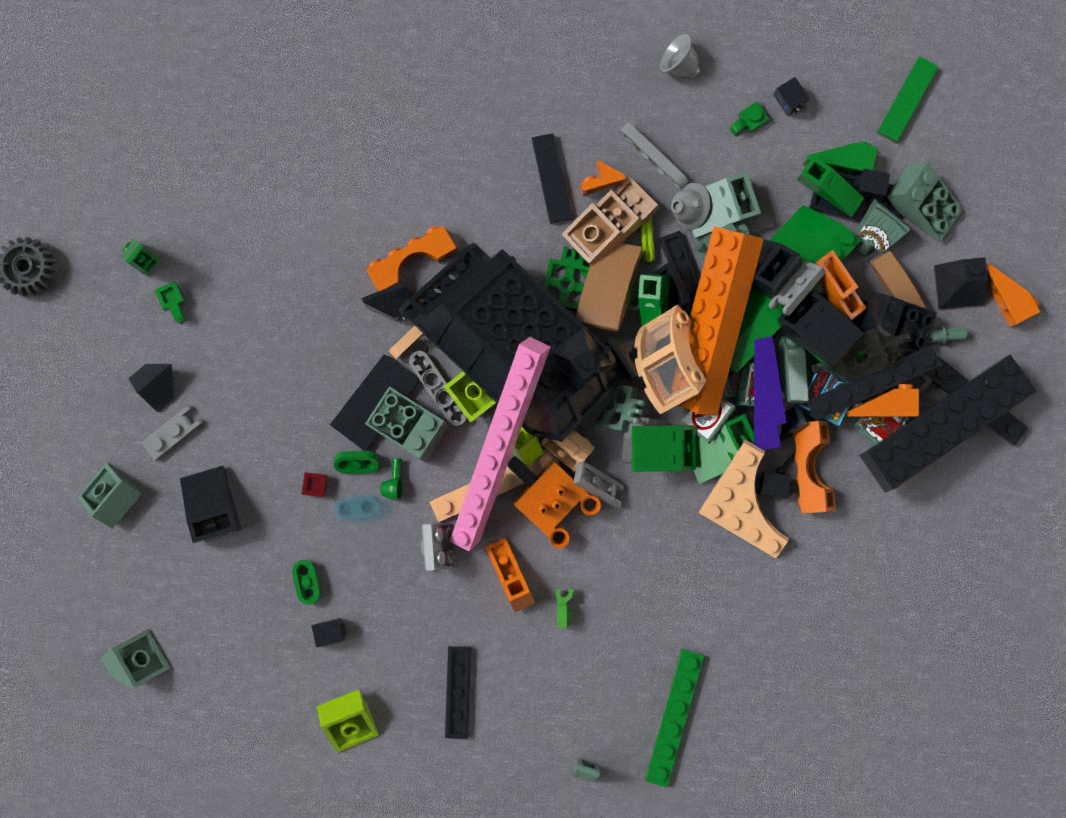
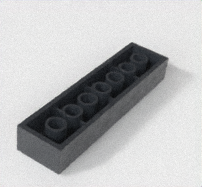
(947, 423)

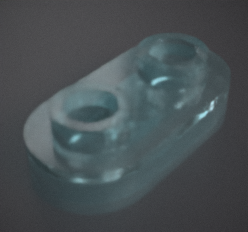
(356, 507)

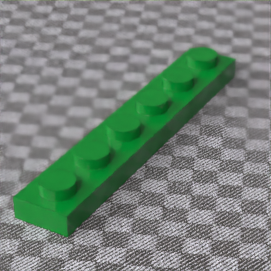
(674, 718)

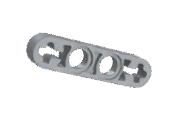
(653, 156)
(435, 390)

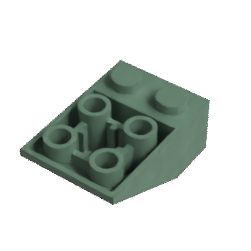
(925, 200)
(730, 202)
(407, 424)

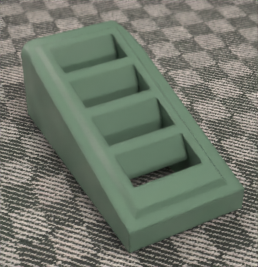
(586, 770)

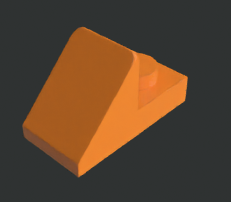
(607, 179)

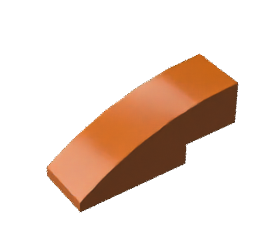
(840, 286)

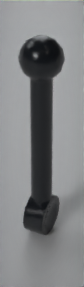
(781, 470)

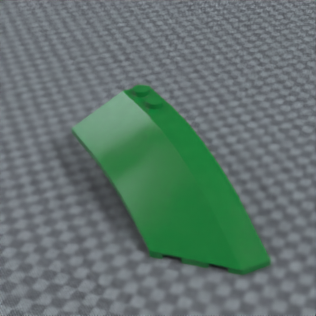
(810, 236)

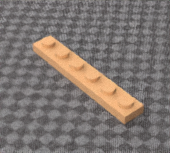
(451, 503)

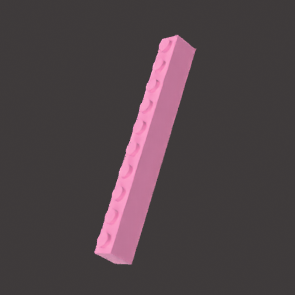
(500, 442)

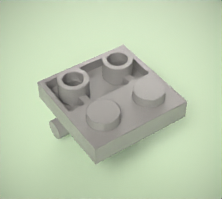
(437, 546)

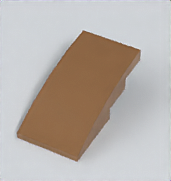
(610, 220)
(609, 288)

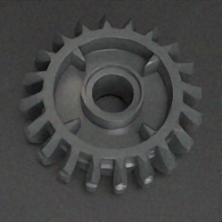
(37, 273)

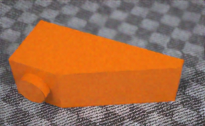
(1010, 297)
(891, 403)
(510, 575)

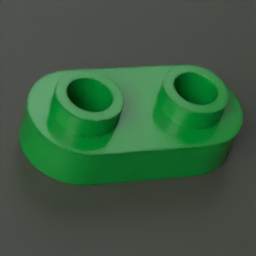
(356, 462)
(305, 582)

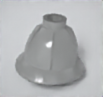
(681, 58)
(691, 205)

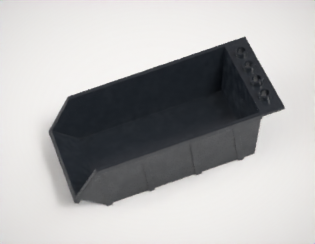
(486, 317)

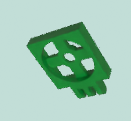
(571, 263)

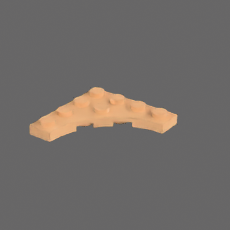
(736, 506)

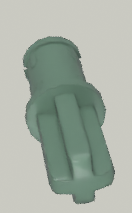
(945, 335)

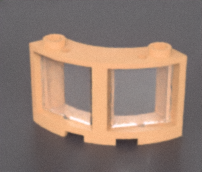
(667, 360)

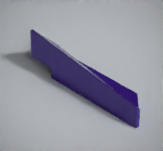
(767, 395)

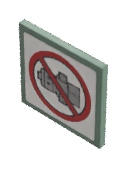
(708, 425)

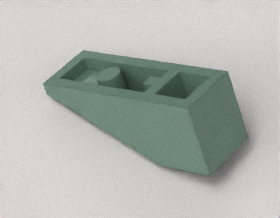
(791, 369)

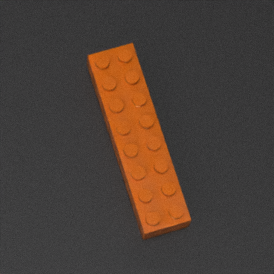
(720, 312)

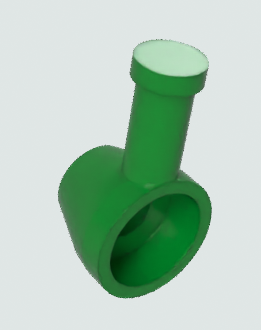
(393, 488)

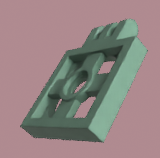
(628, 410)

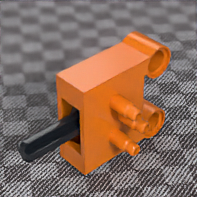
(549, 498)

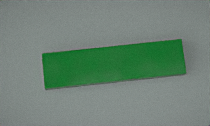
(907, 99)

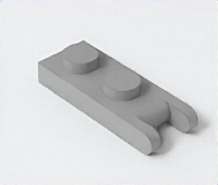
(797, 287)
(170, 434)
(598, 484)

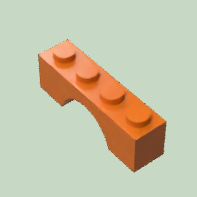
(434, 245)
(814, 494)

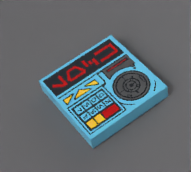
(819, 384)

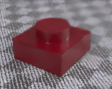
(314, 484)

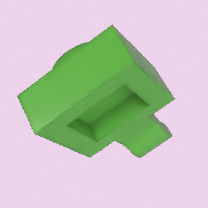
(563, 613)

